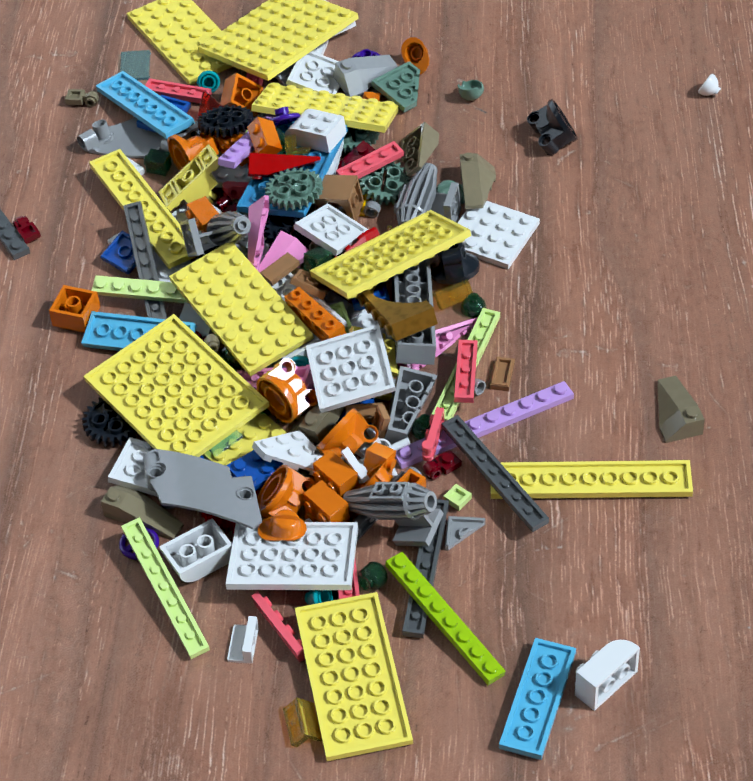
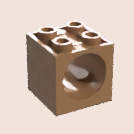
(343, 194)

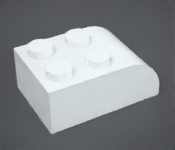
(318, 130)
(198, 551)
(606, 672)

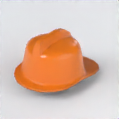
(415, 52)
(377, 474)
(282, 526)

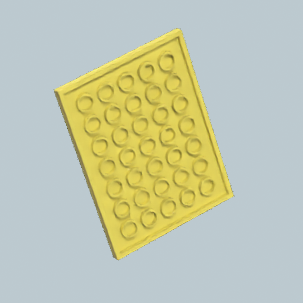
(277, 35)
(176, 390)

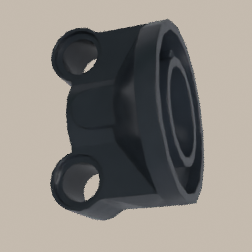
(552, 126)
(454, 265)

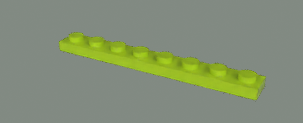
(445, 618)

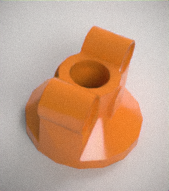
(184, 150)
(285, 391)
(347, 433)
(282, 491)

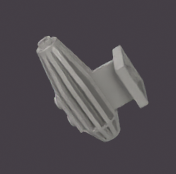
(421, 197)
(221, 229)
(404, 502)

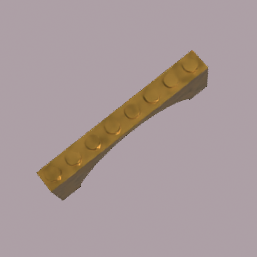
(396, 317)

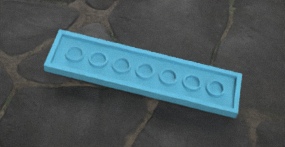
(145, 104)

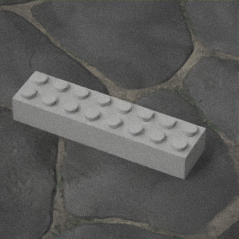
(412, 287)

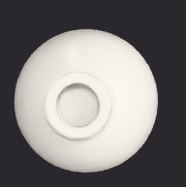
(710, 86)

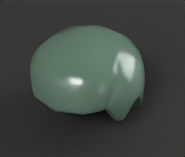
(471, 89)

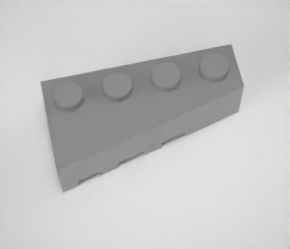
(407, 401)

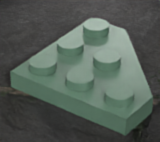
(400, 85)

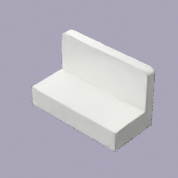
(243, 642)

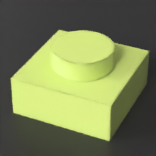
(458, 497)

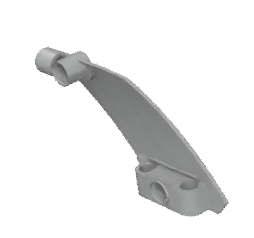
(128, 137)
(201, 486)

